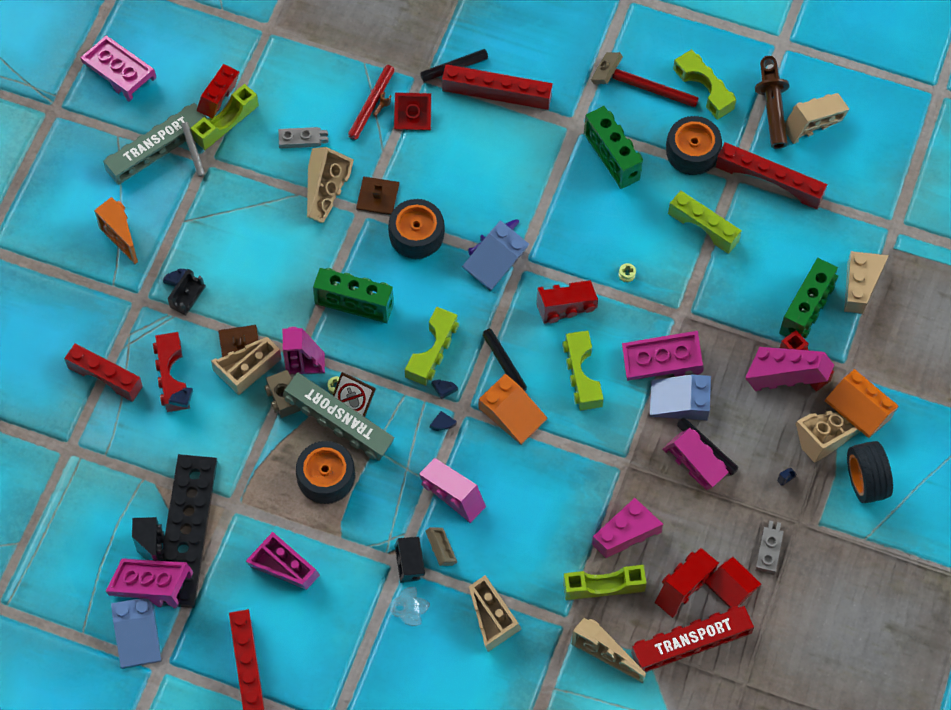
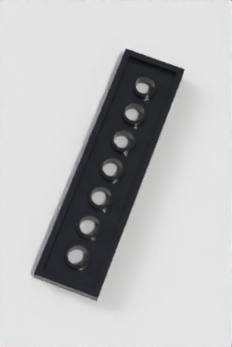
(197, 521)

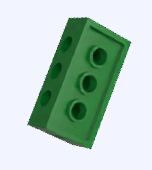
(613, 147)
(810, 299)
(353, 300)

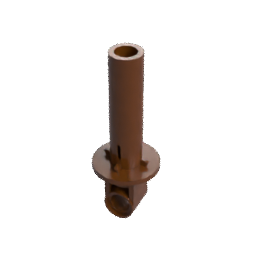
(772, 87)

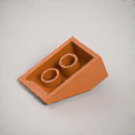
(114, 225)
(512, 409)

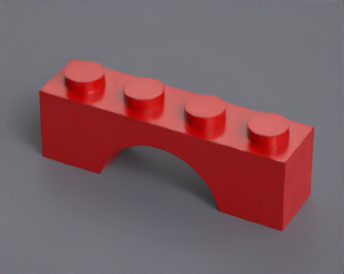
(169, 351)
(119, 379)

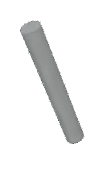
(193, 150)

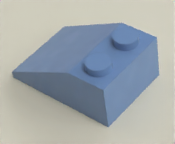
(495, 255)
(681, 397)
(136, 632)

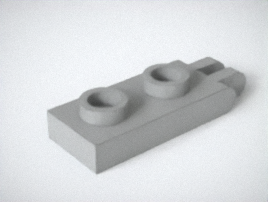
(302, 137)
(769, 548)

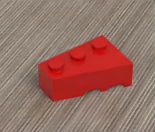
(566, 301)
(685, 581)

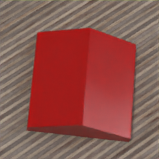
(412, 111)
(732, 583)

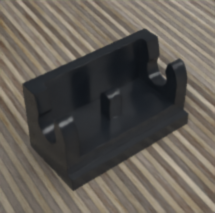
(186, 292)
(409, 559)

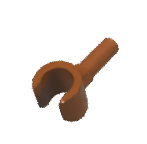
(383, 102)

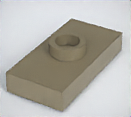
(606, 68)
(441, 546)

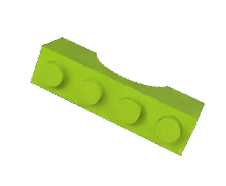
(692, 68)
(240, 105)
(720, 230)
(422, 365)
(588, 391)
(624, 581)

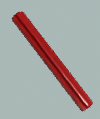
(656, 88)
(371, 102)

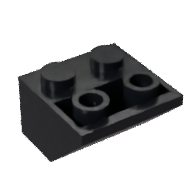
(148, 537)

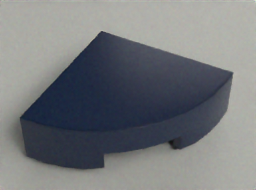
(174, 277)
(444, 388)
(181, 398)
(442, 422)
(786, 476)

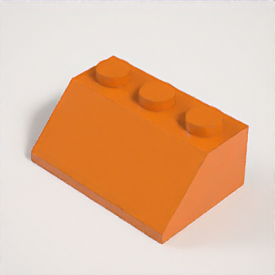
(861, 403)

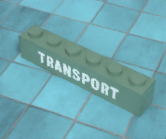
(151, 146)
(338, 416)

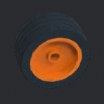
(693, 145)
(416, 228)
(325, 472)
(870, 472)

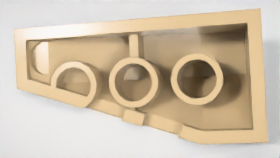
(325, 179)
(824, 433)
(598, 643)

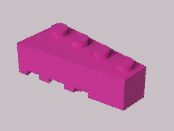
(788, 367)

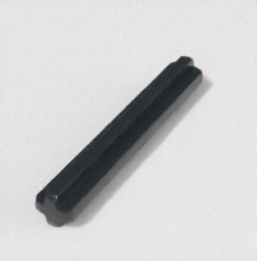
(464, 61)
(503, 358)
(731, 467)

